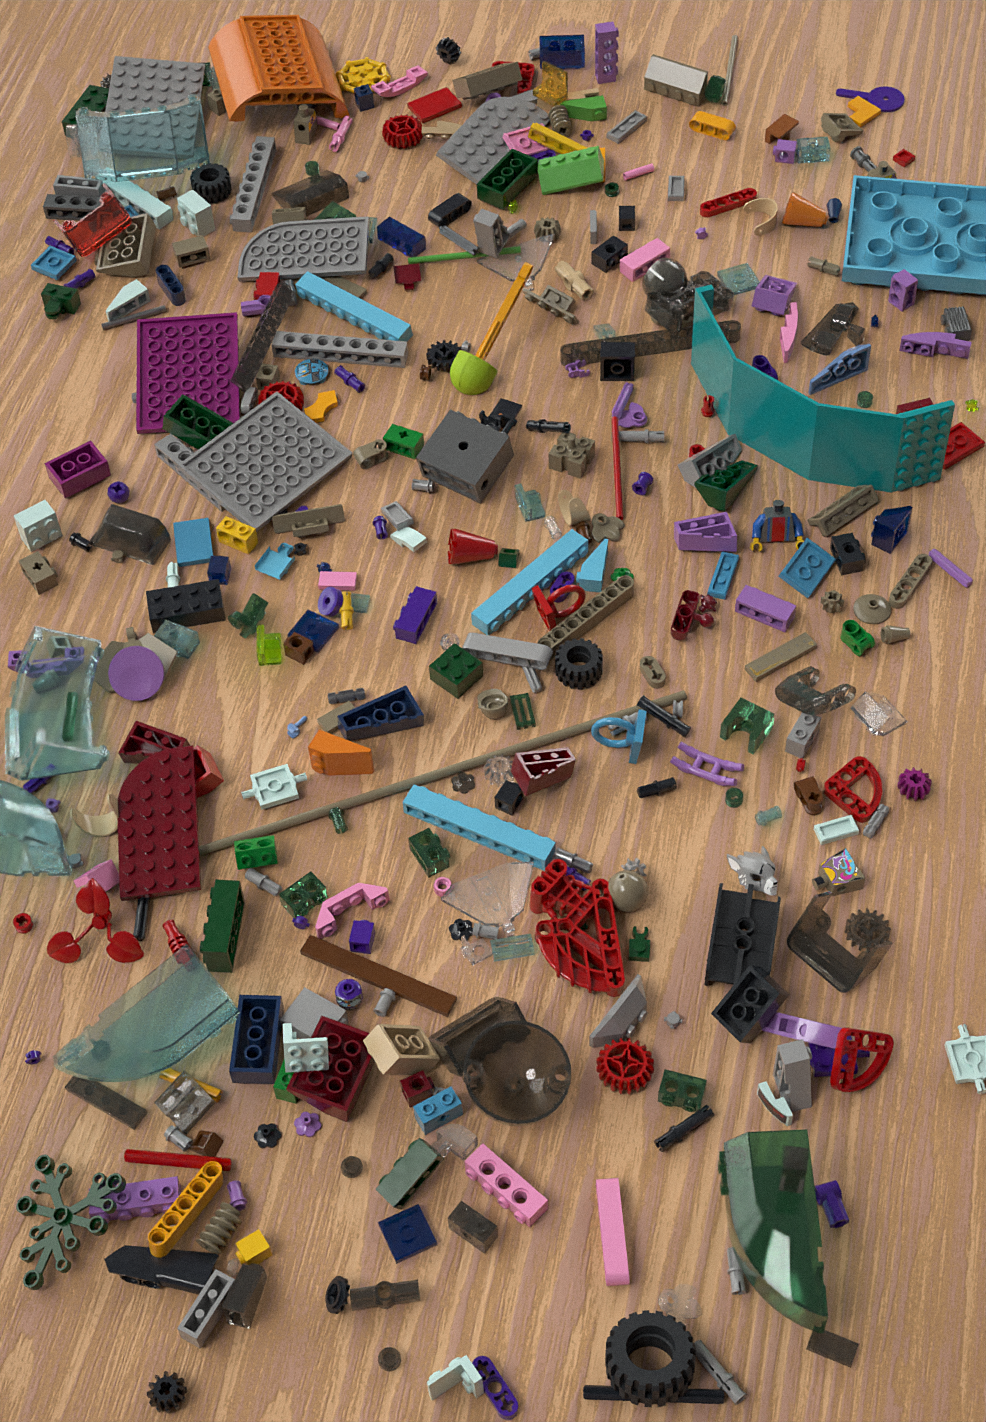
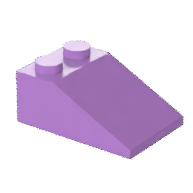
(773, 295)

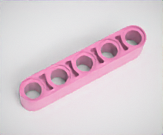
(612, 1232)

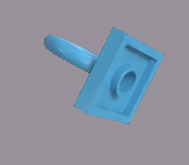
(633, 737)

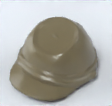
(493, 703)

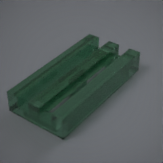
(525, 723)

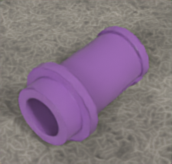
(236, 1195)

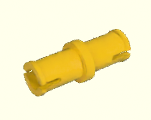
(346, 611)

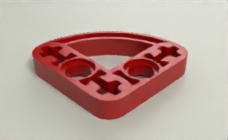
(842, 788)
(851, 1048)

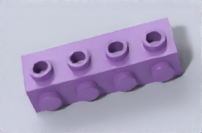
(141, 1199)

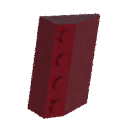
(339, 1087)

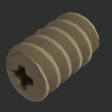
(560, 120)
(219, 1228)

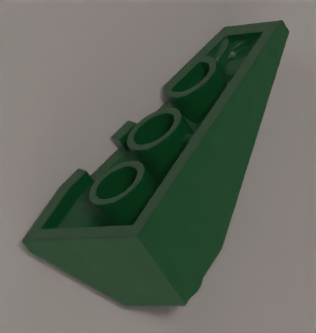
(724, 486)

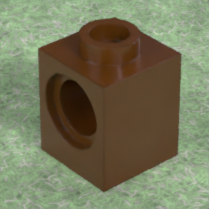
(298, 648)

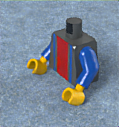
(777, 524)

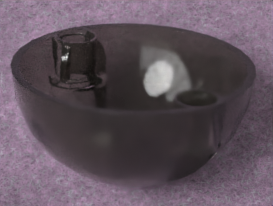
(519, 1056)

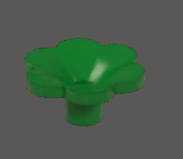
(618, 572)

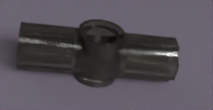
(370, 1296)

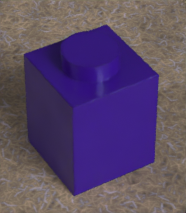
(362, 936)

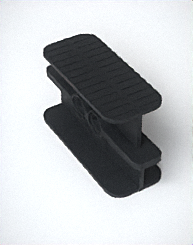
(738, 912)

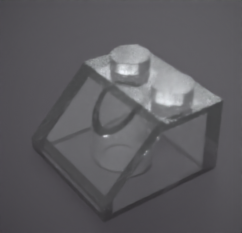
(877, 714)

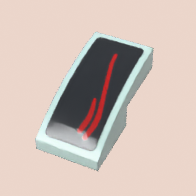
(777, 1107)

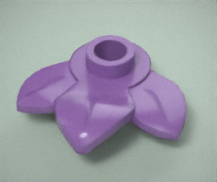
(633, 416)

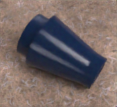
(834, 208)

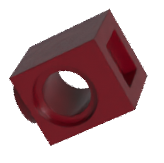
(414, 1096)

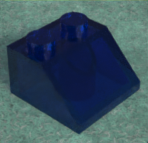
(891, 528)

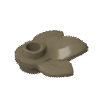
(608, 528)

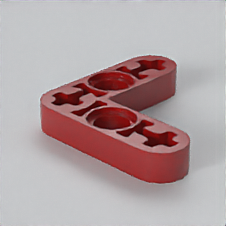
(527, 72)

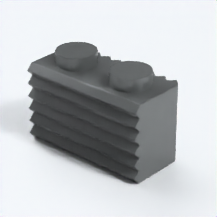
(957, 323)

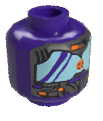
(348, 994)

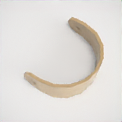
(767, 206)
(572, 508)
(98, 825)

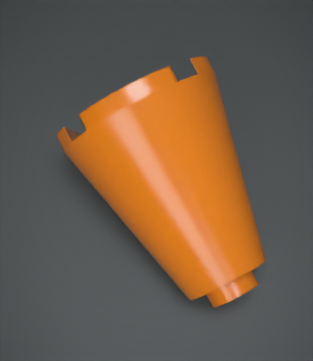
(803, 212)

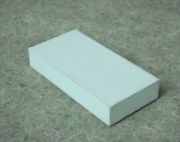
(836, 829)

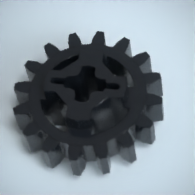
(442, 355)

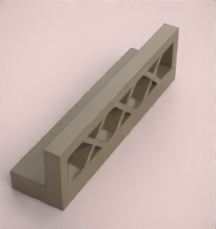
(844, 509)

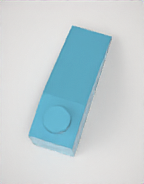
(593, 569)

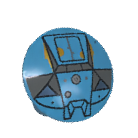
(311, 371)

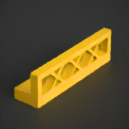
(553, 139)

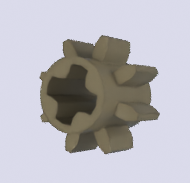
(832, 601)

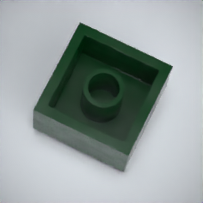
(456, 670)

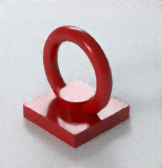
(547, 607)

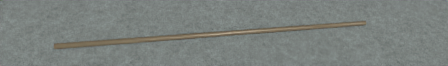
(426, 778)

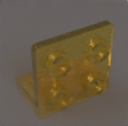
(553, 86)

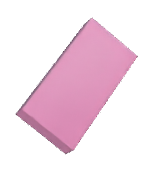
(338, 580)

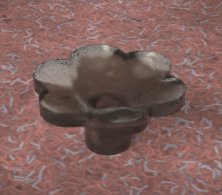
(463, 782)

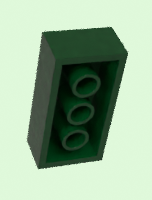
(93, 98)
(507, 179)
(193, 422)
(222, 926)

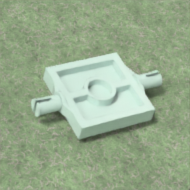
(274, 786)
(968, 1058)

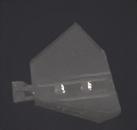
(509, 265)
(493, 895)

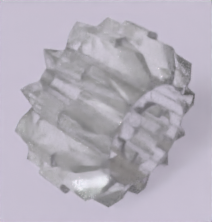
(498, 770)

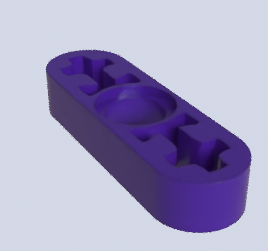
(509, 1398)

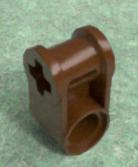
(809, 795)

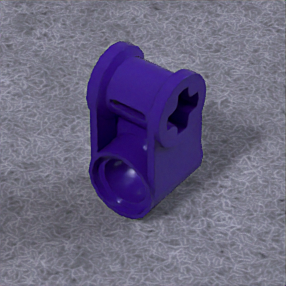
(761, 363)

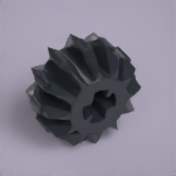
(448, 50)
(160, 1399)

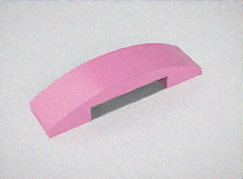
(402, 85)

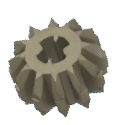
(547, 227)

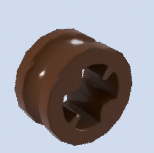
(425, 372)

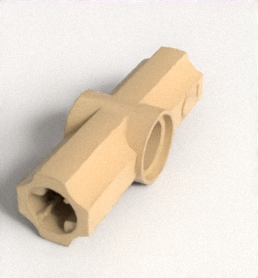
(574, 280)

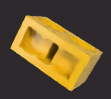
(237, 535)

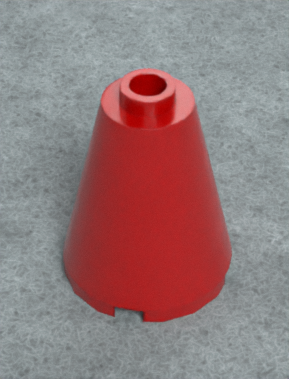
(469, 547)

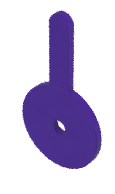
(877, 96)

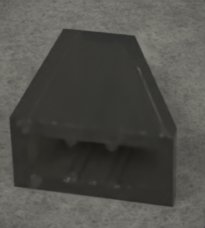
(793, 1168)
(245, 1295)

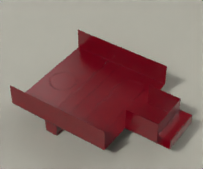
(407, 274)

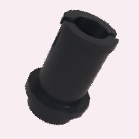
(77, 540)

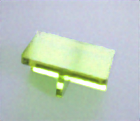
(268, 647)

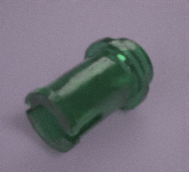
(336, 816)

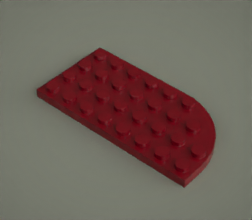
(159, 827)

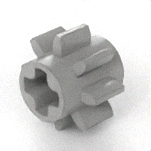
(632, 865)

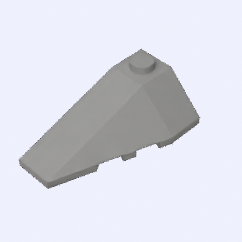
(710, 459)

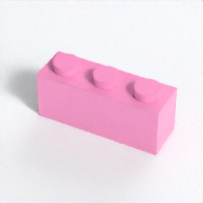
(638, 262)

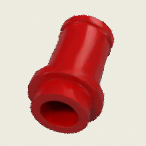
(708, 409)

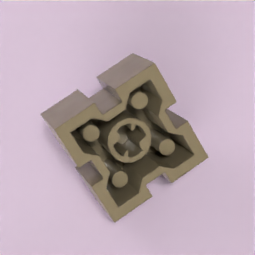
(571, 454)

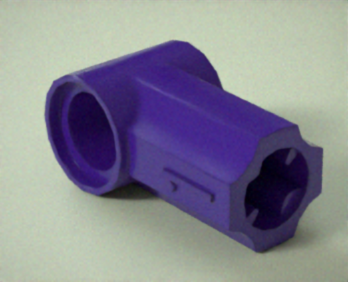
(830, 1198)

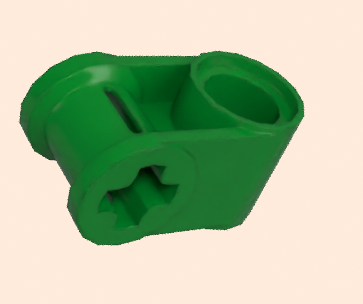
(856, 637)

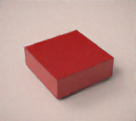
(904, 158)

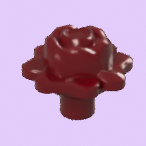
(707, 603)

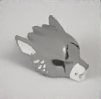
(755, 866)

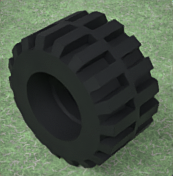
(211, 182)
(581, 675)

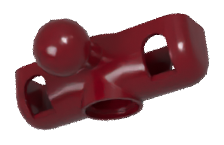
(686, 614)

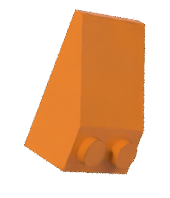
(339, 756)

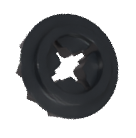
(337, 1294)

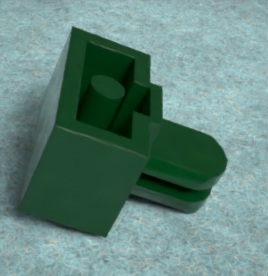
(59, 300)

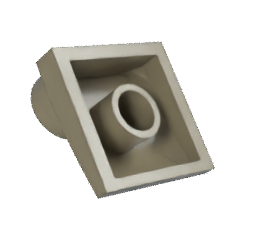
(839, 126)

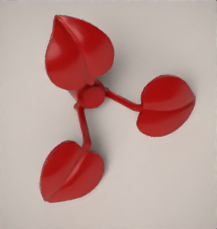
(94, 899)

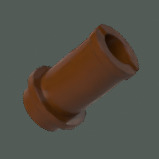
(166, 193)
(583, 529)

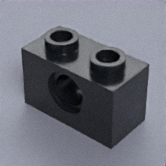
(609, 254)
(847, 553)

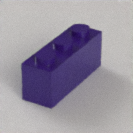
(415, 615)

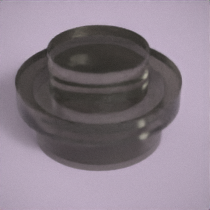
(351, 1167)
(389, 1359)

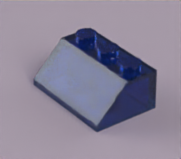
(563, 51)

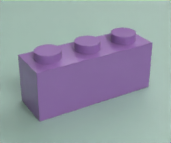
(765, 608)

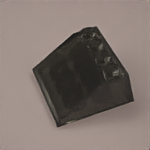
(313, 192)

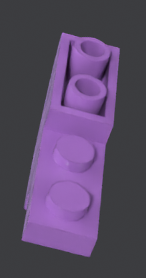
(935, 342)
(804, 1029)

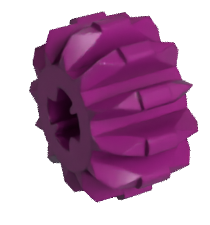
(914, 784)

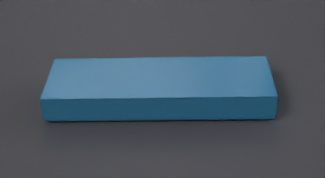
(723, 575)

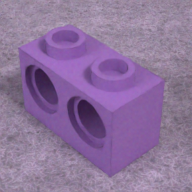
(903, 290)

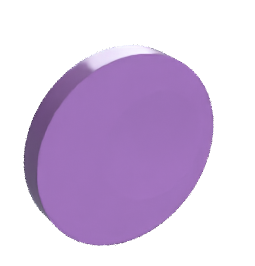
(136, 673)

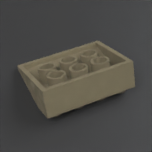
(129, 250)

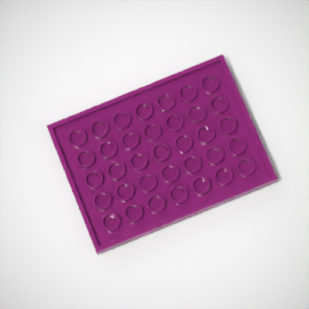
(188, 358)

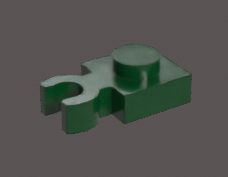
(639, 947)

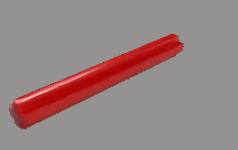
(174, 1159)

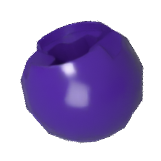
(118, 492)

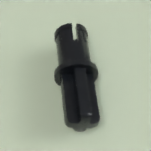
(381, 265)
(656, 788)

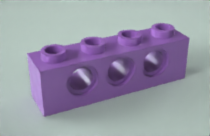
(606, 52)

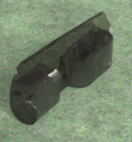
(828, 331)

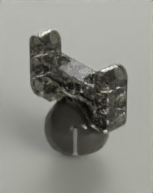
(673, 296)

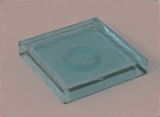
(739, 278)

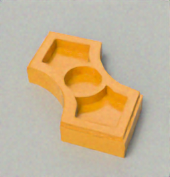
(324, 403)

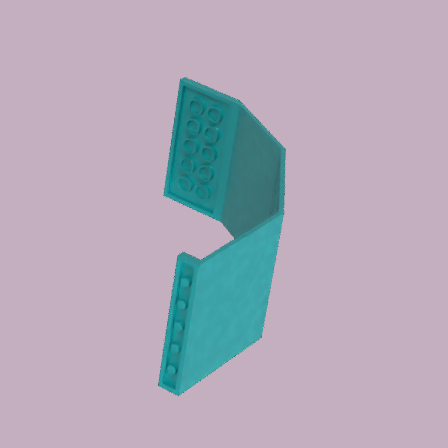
(813, 437)

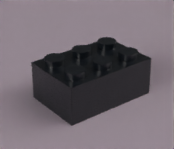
(750, 1004)

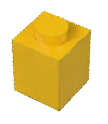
(253, 1249)

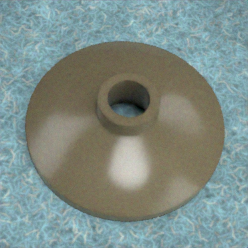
(872, 609)

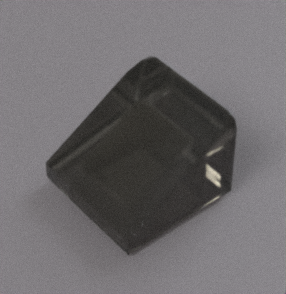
(856, 334)

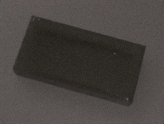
(833, 1347)

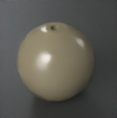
(628, 890)

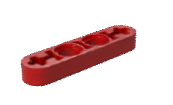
(711, 208)

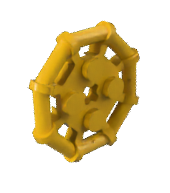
(356, 73)

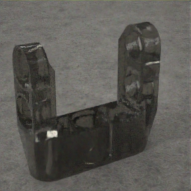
(808, 700)

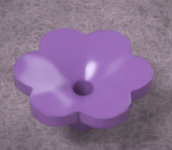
(307, 1124)

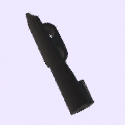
(176, 1270)

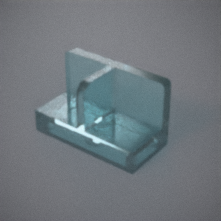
(529, 503)

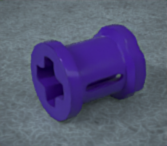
(640, 487)

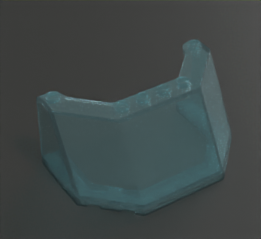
(143, 141)
(48, 670)

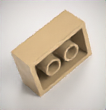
(401, 1049)

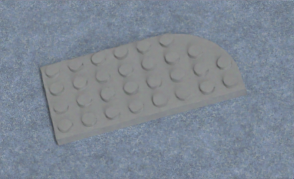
(479, 141)
(313, 246)

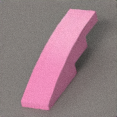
(788, 332)

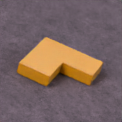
(863, 111)

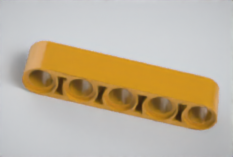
(184, 1218)

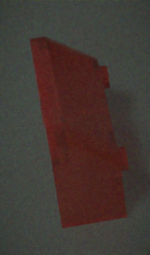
(96, 226)

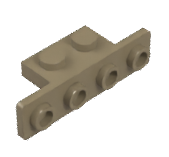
(555, 300)
(308, 521)

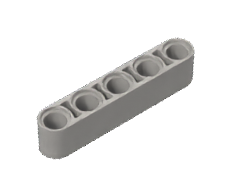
(508, 651)

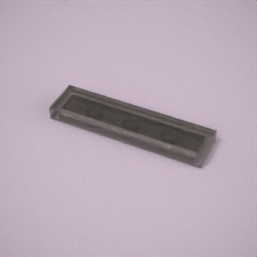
(107, 1101)

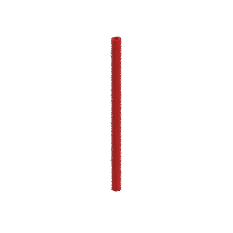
(617, 467)

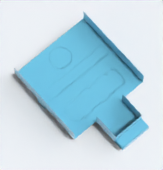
(276, 563)

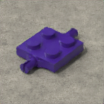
(823, 1059)

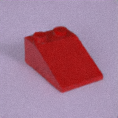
(207, 772)

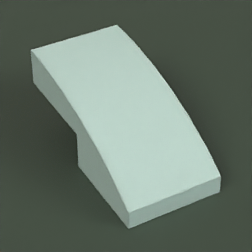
(409, 538)

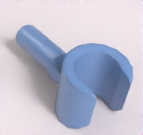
(293, 728)

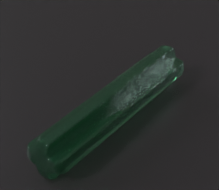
(69, 716)

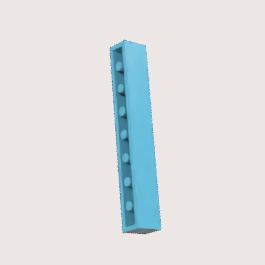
(352, 309)
(518, 590)
(479, 827)

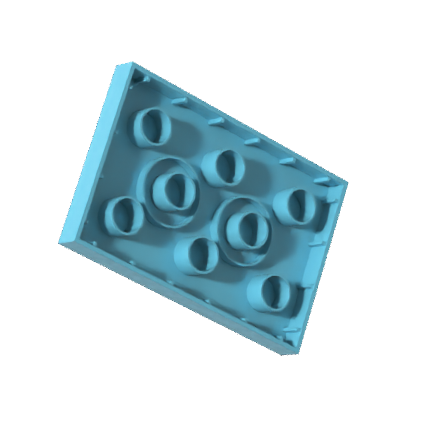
(917, 227)

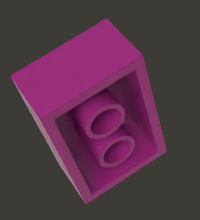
(77, 469)

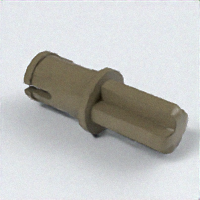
(823, 265)

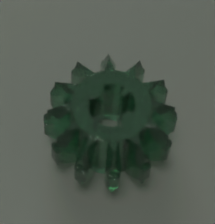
(715, 88)

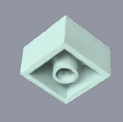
(195, 213)
(38, 525)

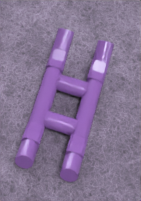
(699, 758)

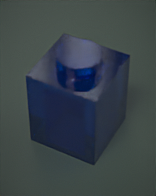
(219, 568)

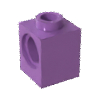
(785, 151)

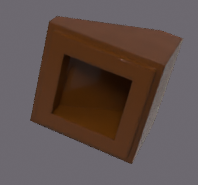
(206, 1143)

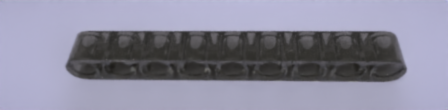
(263, 336)

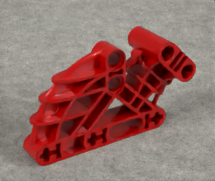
(556, 892)

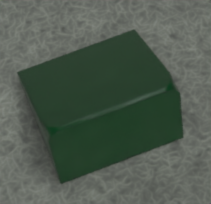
(508, 558)

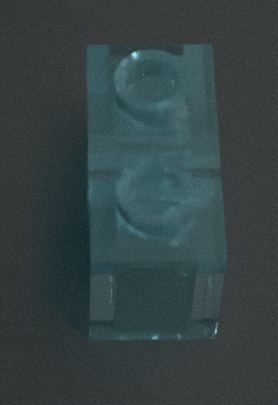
(813, 150)
(179, 638)

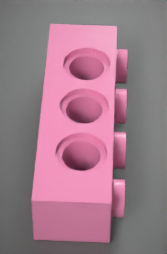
(484, 1159)

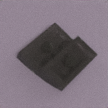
(185, 1102)

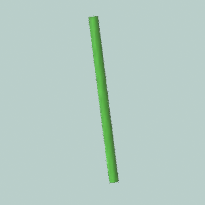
(461, 255)

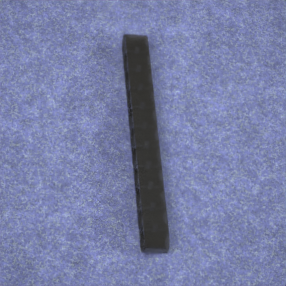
(645, 343)

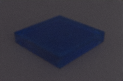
(315, 628)
(407, 1233)

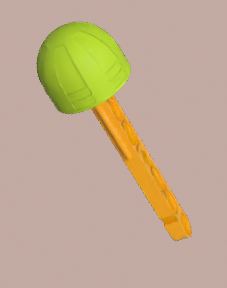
(471, 372)

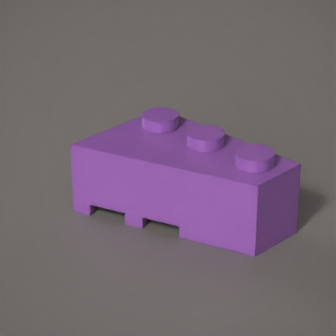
(706, 533)

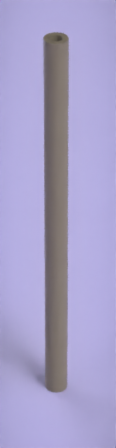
(729, 70)

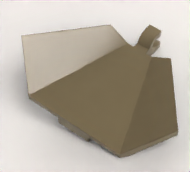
(164, 652)

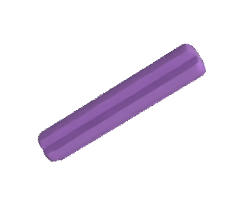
(622, 400)
(950, 568)

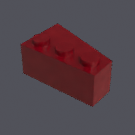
(147, 740)
(542, 768)

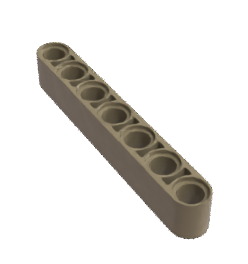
(590, 614)

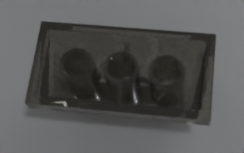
(132, 533)

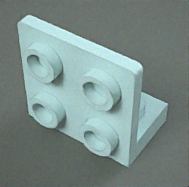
(304, 1054)
(458, 1370)

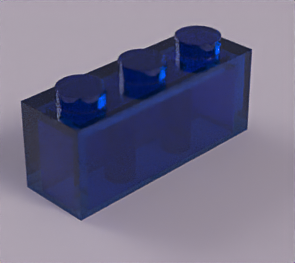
(401, 237)

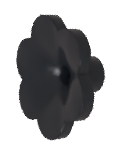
(461, 928)
(267, 1139)

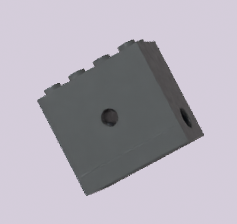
(465, 456)

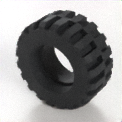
(650, 1385)

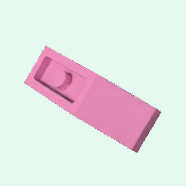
(374, 896)

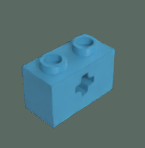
(438, 1110)

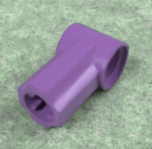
(254, 307)

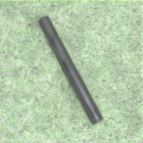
(133, 317)

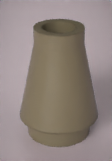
(893, 633)

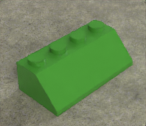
(571, 170)

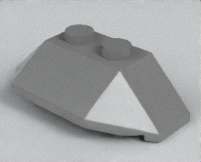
(622, 1017)

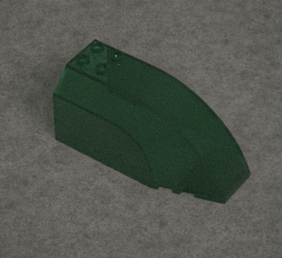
(774, 1229)

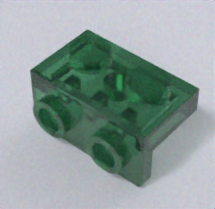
(252, 614)

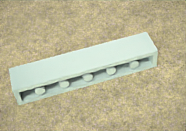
(141, 201)

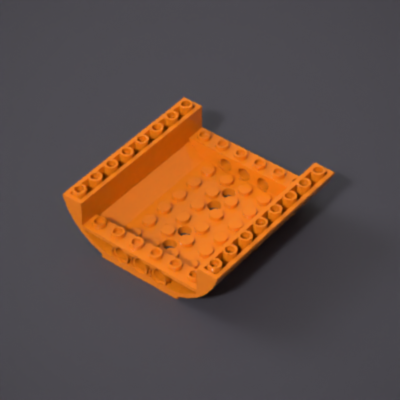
(254, 60)

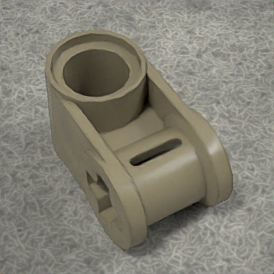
(371, 455)

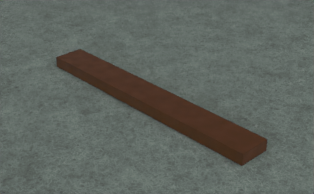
(378, 975)

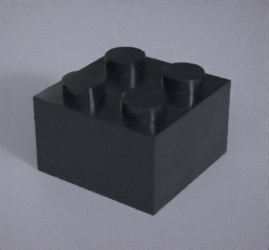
(617, 361)

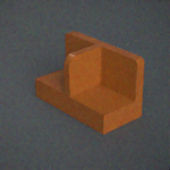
(780, 128)

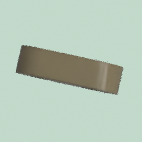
(655, 670)

